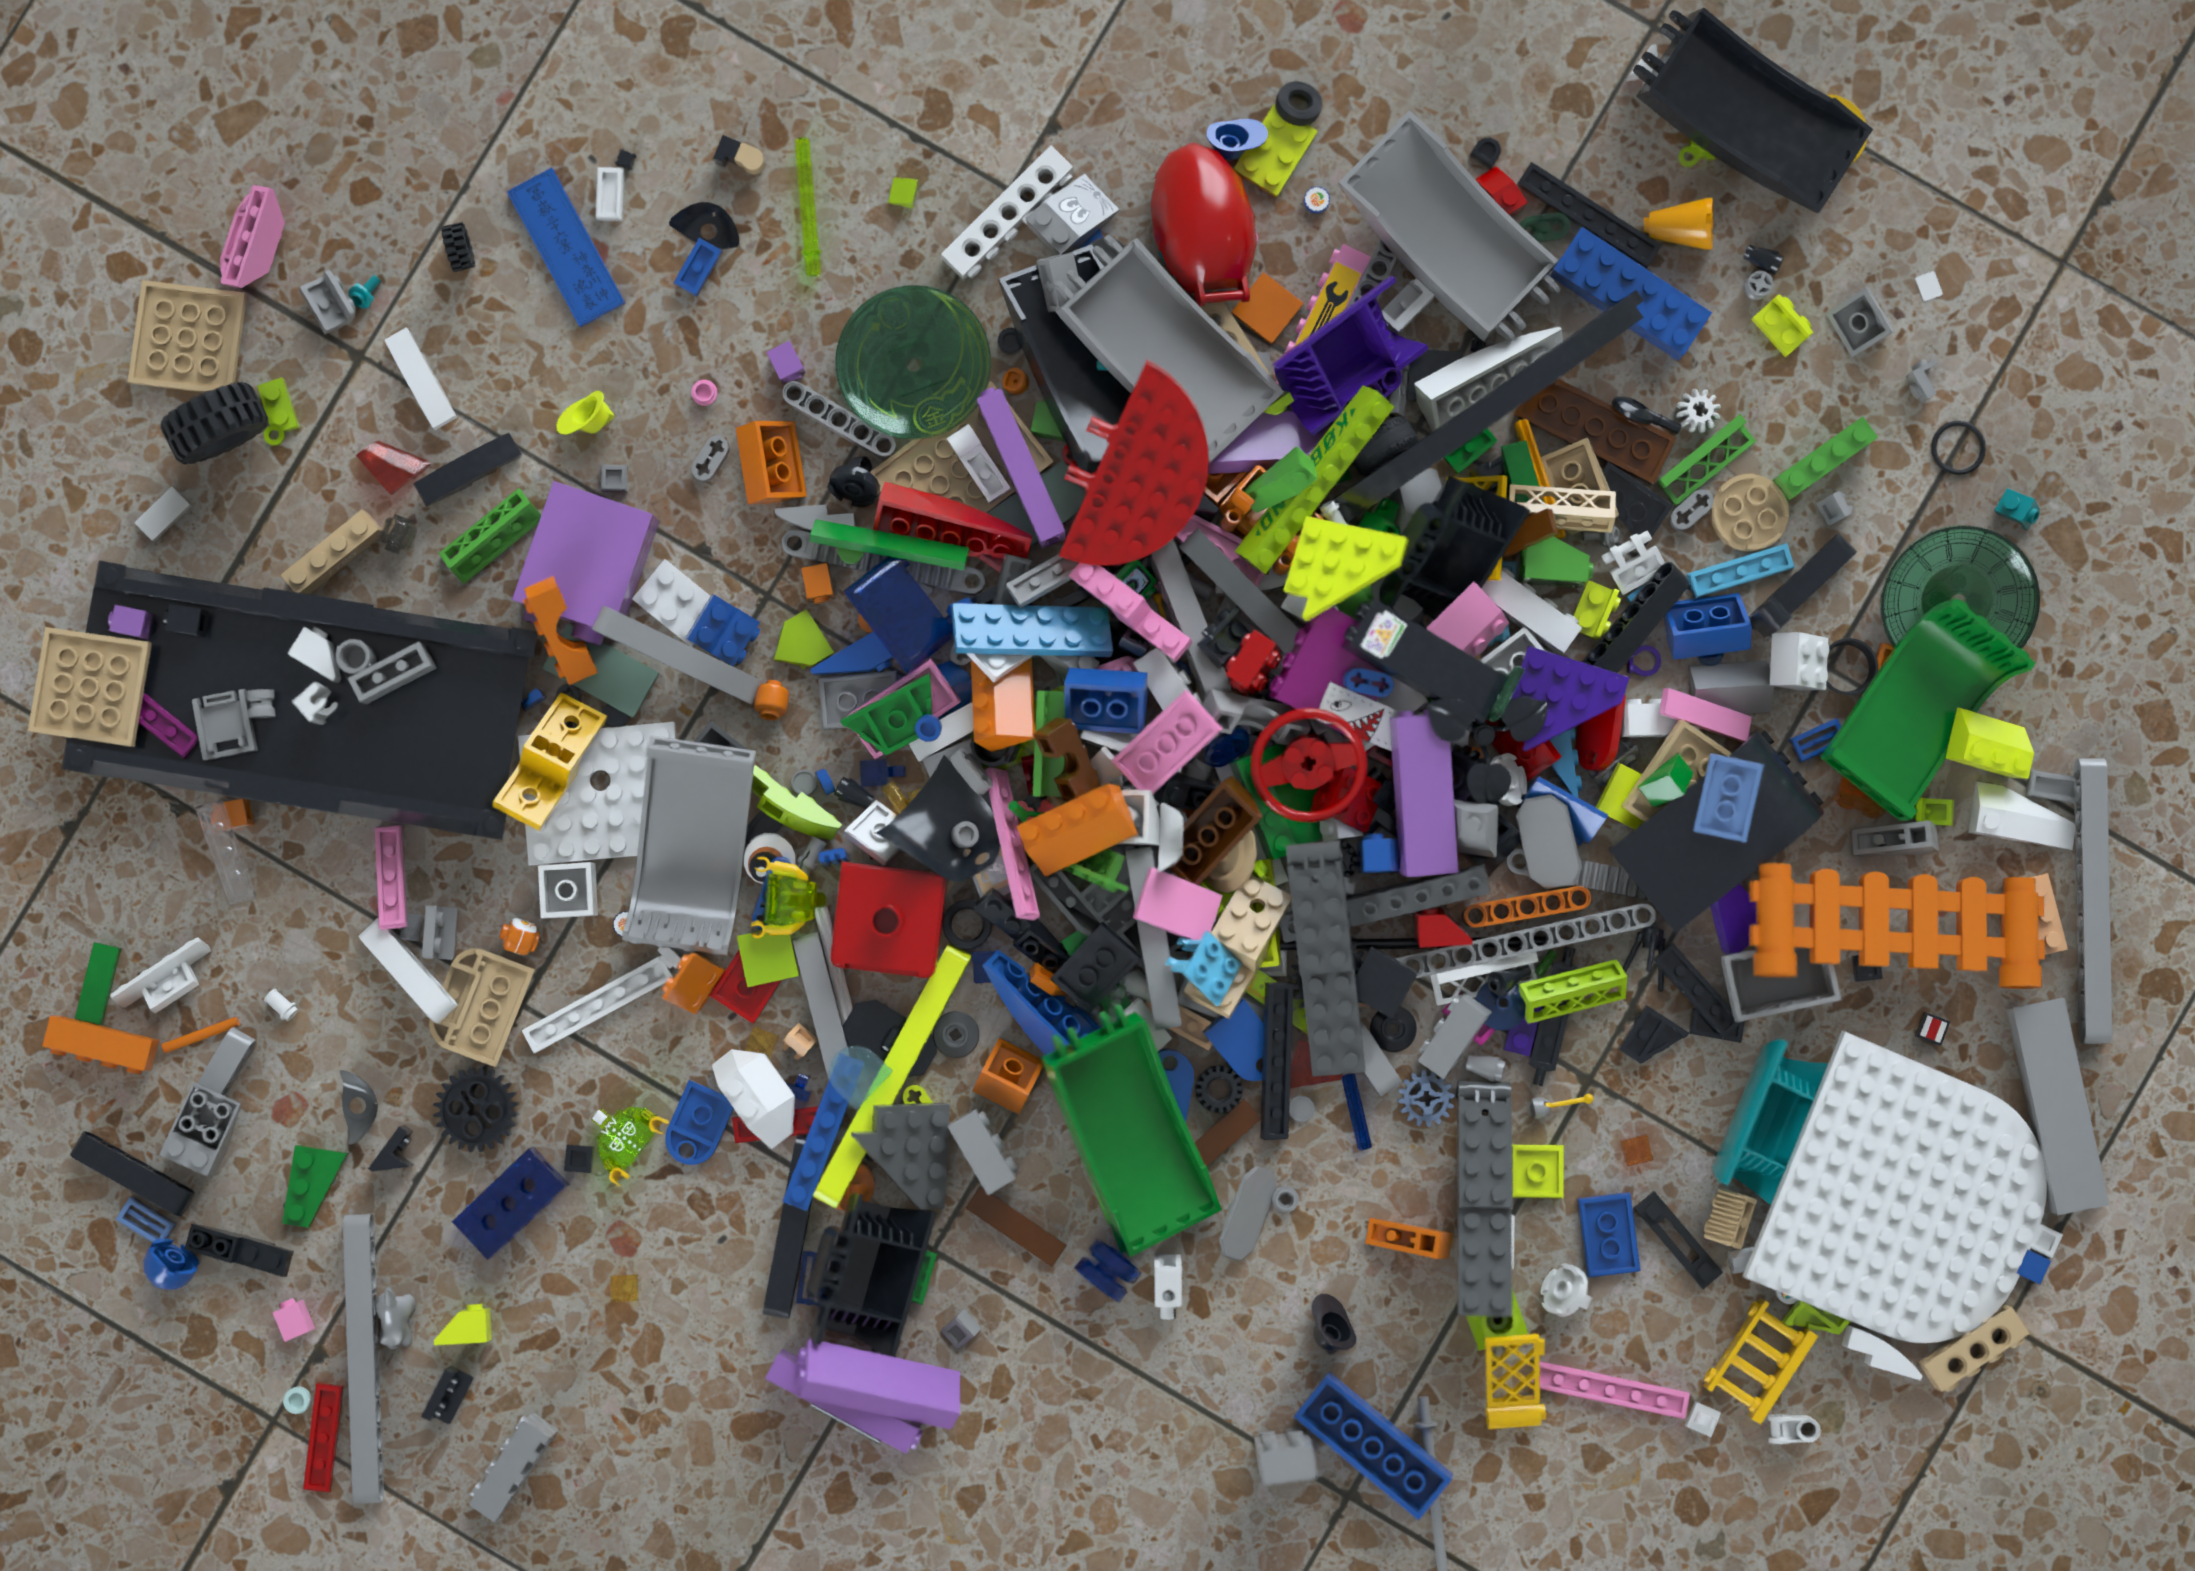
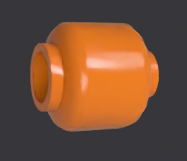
(771, 700)

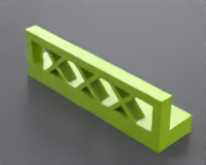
(1573, 986)

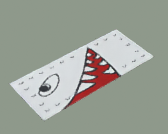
(1365, 715)

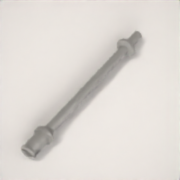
(1426, 1425)

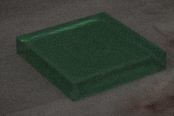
(1506, 693)

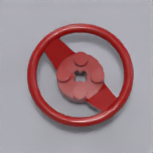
(1327, 756)

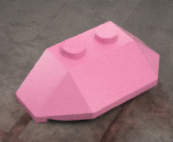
(252, 238)

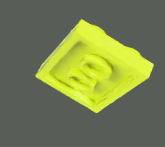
(1278, 157)

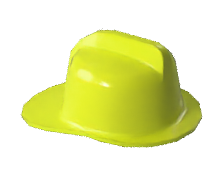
(586, 415)

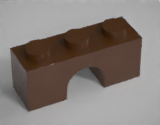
(1061, 738)

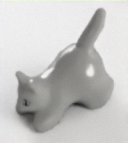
(394, 1317)

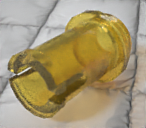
(895, 797)

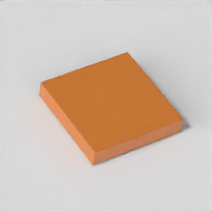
(1268, 309)

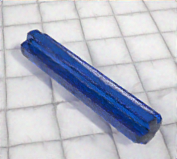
(1356, 1111)

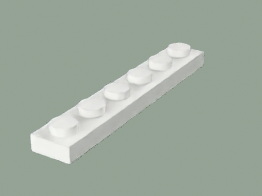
(597, 1004)

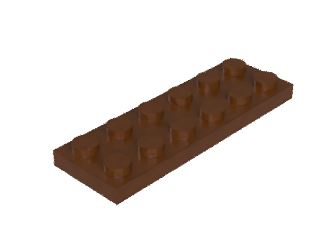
(1614, 437)

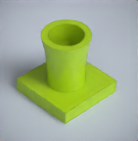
(1483, 1326)

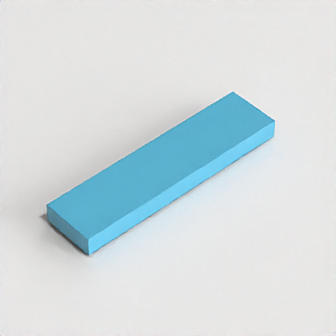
(1740, 571)

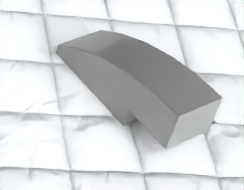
(805, 516)

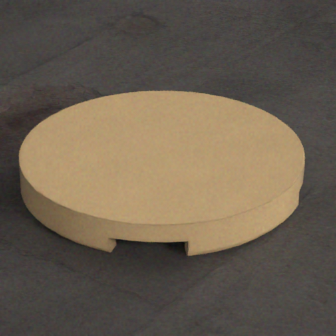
(1749, 512)

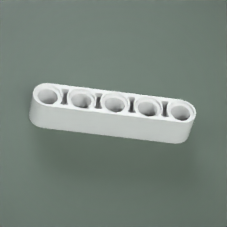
(408, 971)

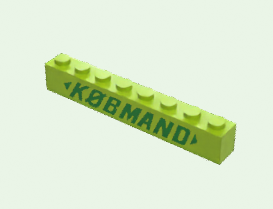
(1331, 460)

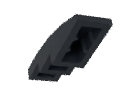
(467, 469)

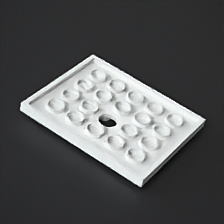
(595, 822)

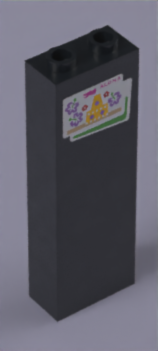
(1421, 658)

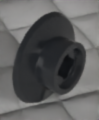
(1393, 1042)

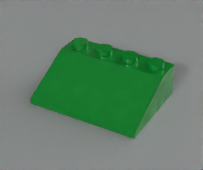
(1273, 829)

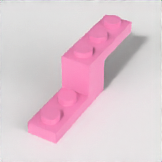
(1131, 609)

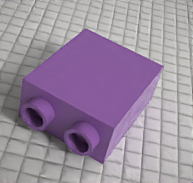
(591, 551)

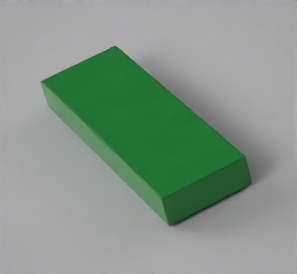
(98, 983)

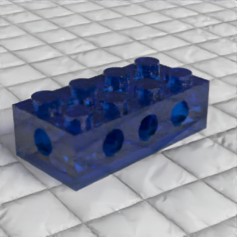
(492, 1201)

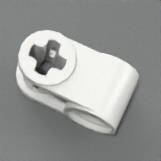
(1786, 1429)

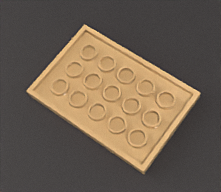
(936, 469)

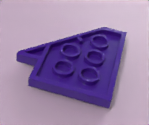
(1570, 689)

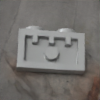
(440, 932)

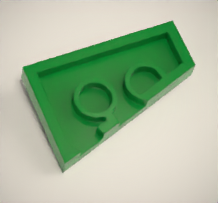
(309, 1181)

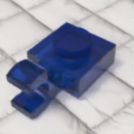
(877, 773)

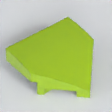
(802, 642)

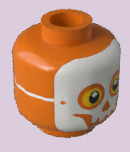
(519, 936)

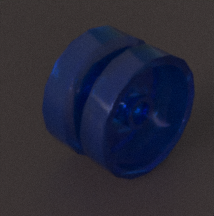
(1110, 1267)

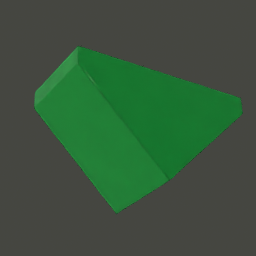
(1667, 781)

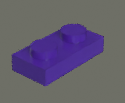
(1521, 1037)

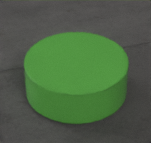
(850, 556)

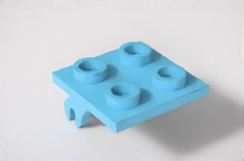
(1210, 968)

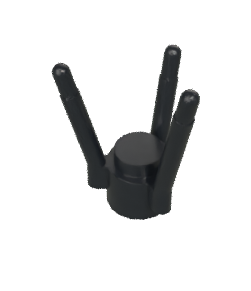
(1653, 941)

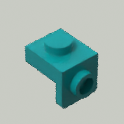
(2018, 508)

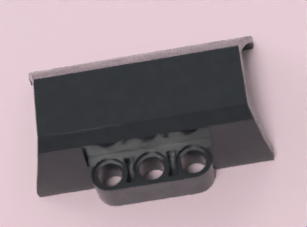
(1452, 545)
(869, 1272)

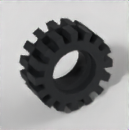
(458, 247)
(1230, 1100)

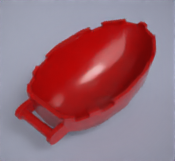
(1204, 224)

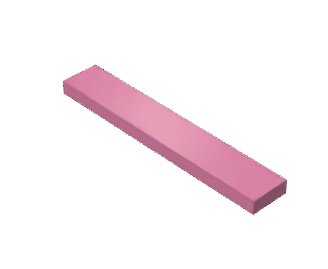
(1012, 846)
(1613, 1390)

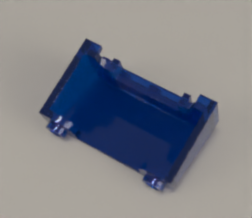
(900, 612)

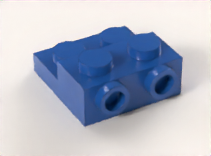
(723, 630)

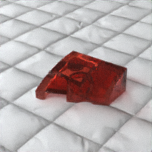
(391, 465)
(1302, 1069)

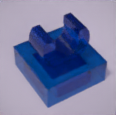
(799, 1088)

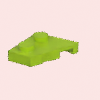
(1814, 1318)

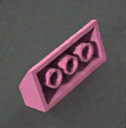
(1470, 621)

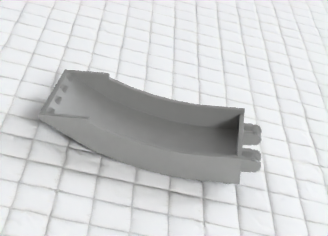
(1448, 229)
(1140, 314)

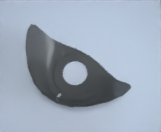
(357, 1123)

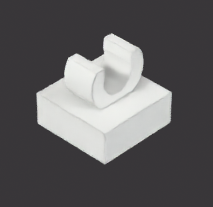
(1703, 1419)

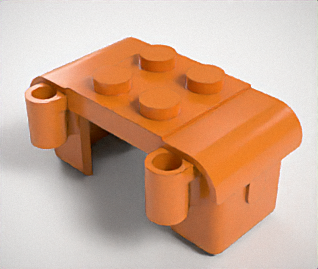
(1239, 515)

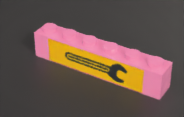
(1335, 292)

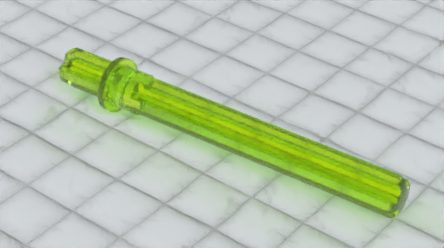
(807, 207)

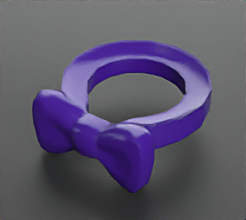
(1633, 668)

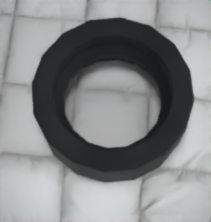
(951, 936)

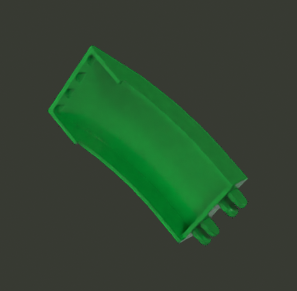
(1130, 1131)

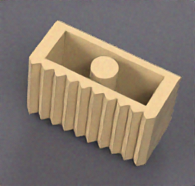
(1730, 1218)

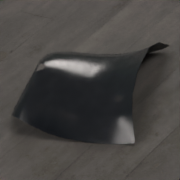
(928, 820)

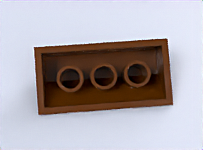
(1215, 830)

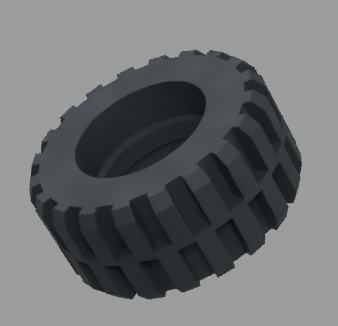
(214, 423)

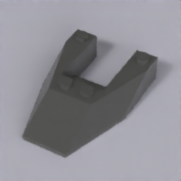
(1098, 904)

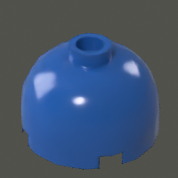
(169, 1265)

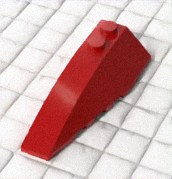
(947, 521)

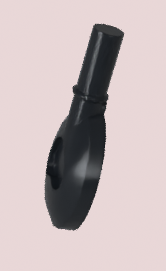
(1640, 413)

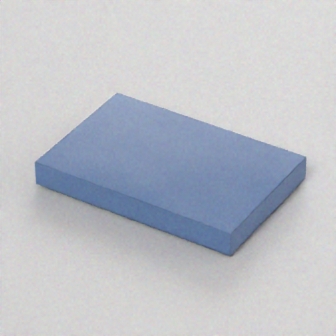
(1728, 797)

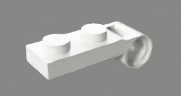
(978, 464)

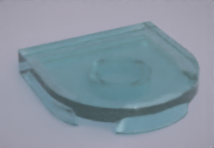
(857, 1074)

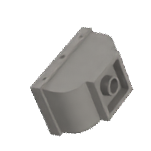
(1765, 996)

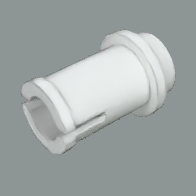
(1331, 513)
(281, 1005)

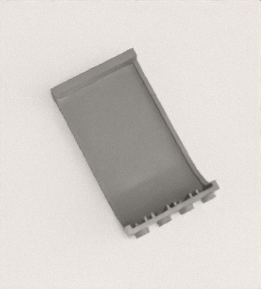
(690, 845)

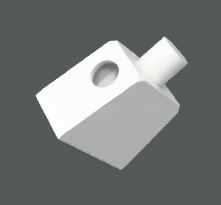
(1168, 1277)

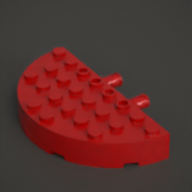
(1146, 476)

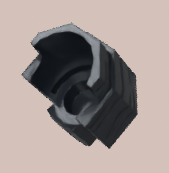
(996, 757)

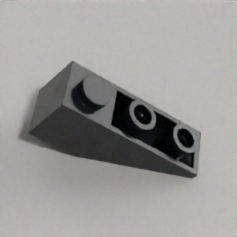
(1184, 792)

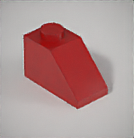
(1503, 190)

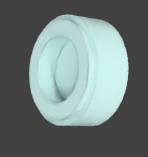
(297, 1400)

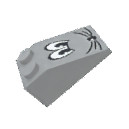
(1071, 216)

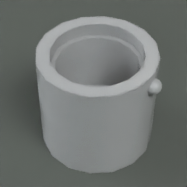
(355, 656)

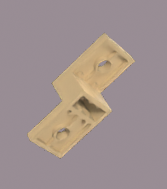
(1246, 937)

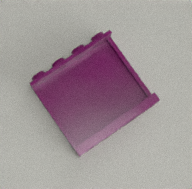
(1317, 662)

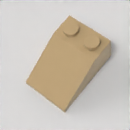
(1576, 469)

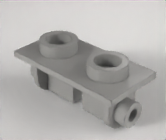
(1626, 755)

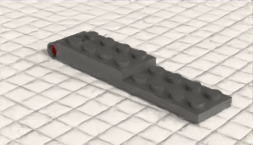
(1326, 958)
(1484, 1199)

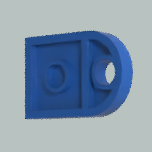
(1239, 1040)
(1179, 1078)
(698, 1121)

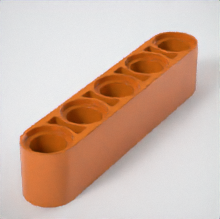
(1538, 903)

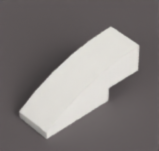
(954, 728)
(1879, 1353)

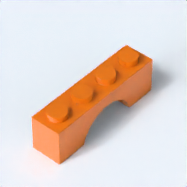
(572, 656)

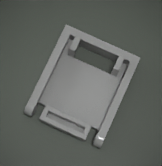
(224, 721)

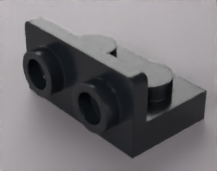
(1224, 637)
(447, 1395)

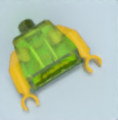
(788, 899)

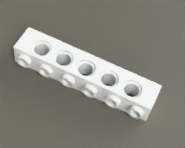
(1050, 163)

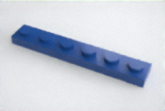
(816, 1149)

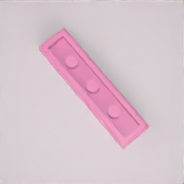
(1705, 715)
(390, 877)

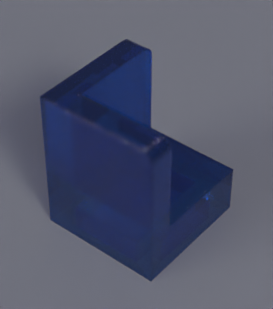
(978, 960)

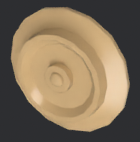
(1235, 867)

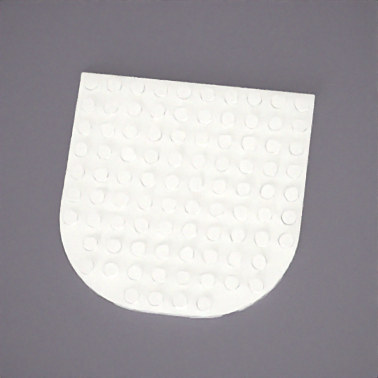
(1903, 1199)

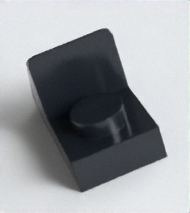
(389, 1156)

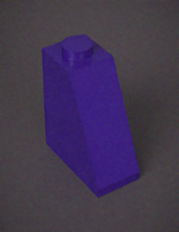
(1733, 919)

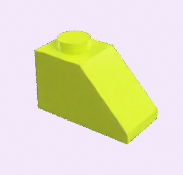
(468, 1326)

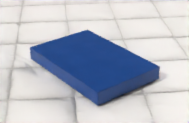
(1608, 1234)

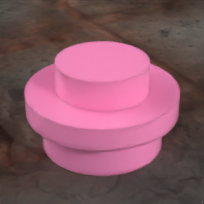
(704, 392)

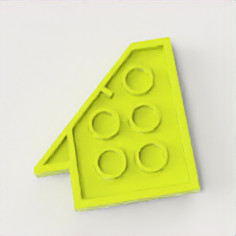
(1339, 561)

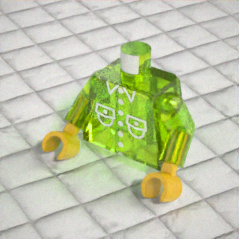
(624, 1137)

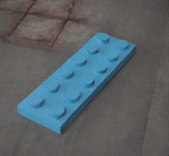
(1031, 630)

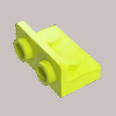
(1783, 325)
(1594, 609)

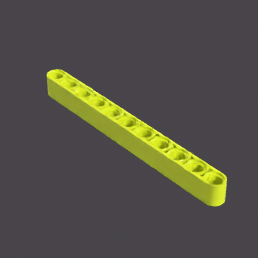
(901, 1061)

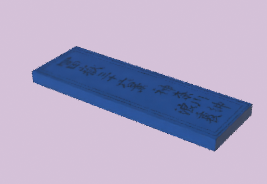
(566, 247)

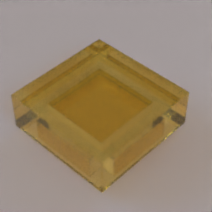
(761, 1041)
(624, 1288)

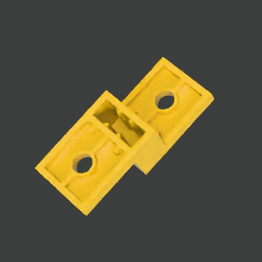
(549, 761)

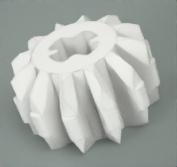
(1707, 409)

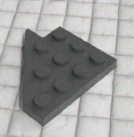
(911, 1149)

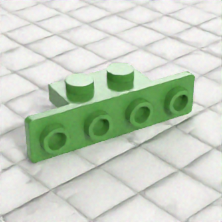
(1100, 869)

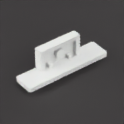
(164, 980)

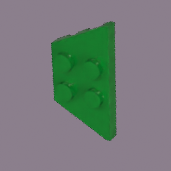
(892, 719)

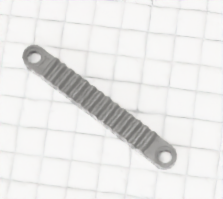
(923, 573)
(1593, 876)

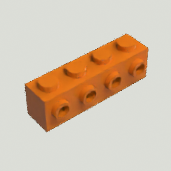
(100, 1043)

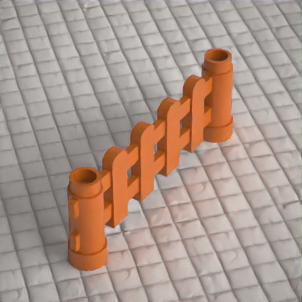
(1777, 937)

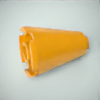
(1683, 224)

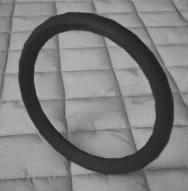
(1934, 447)

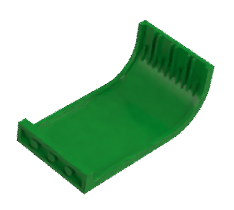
(1908, 711)

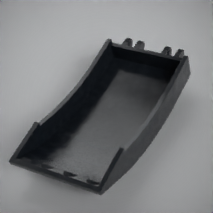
(1750, 110)
(1063, 364)

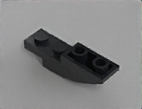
(1029, 935)
(239, 1249)

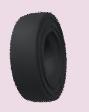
(1295, 116)

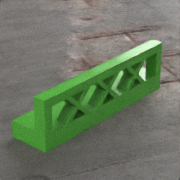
(1705, 450)
(492, 538)
(1049, 705)

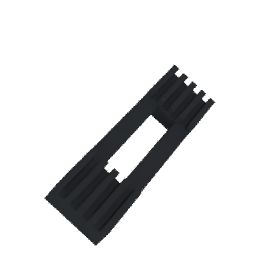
(1703, 1268)

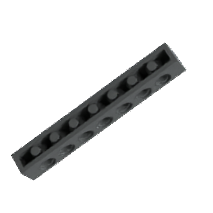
(1407, 897)

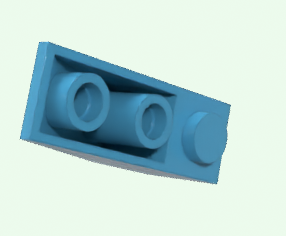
(1564, 767)

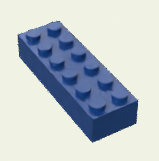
(1607, 276)
(1374, 1445)

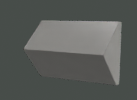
(1735, 685)

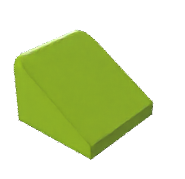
(903, 192)

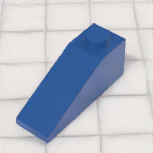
(859, 657)

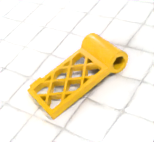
(1513, 1408)

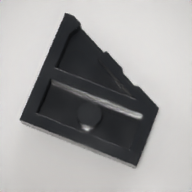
(1650, 1035)

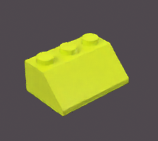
(1990, 745)

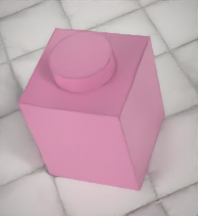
(293, 1319)

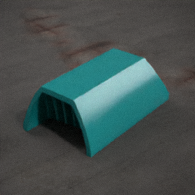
(1768, 1120)

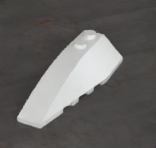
(1476, 375)

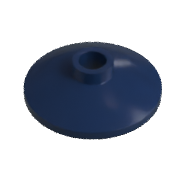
(1501, 1017)

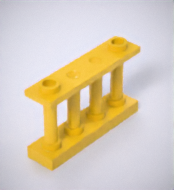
(1771, 1384)

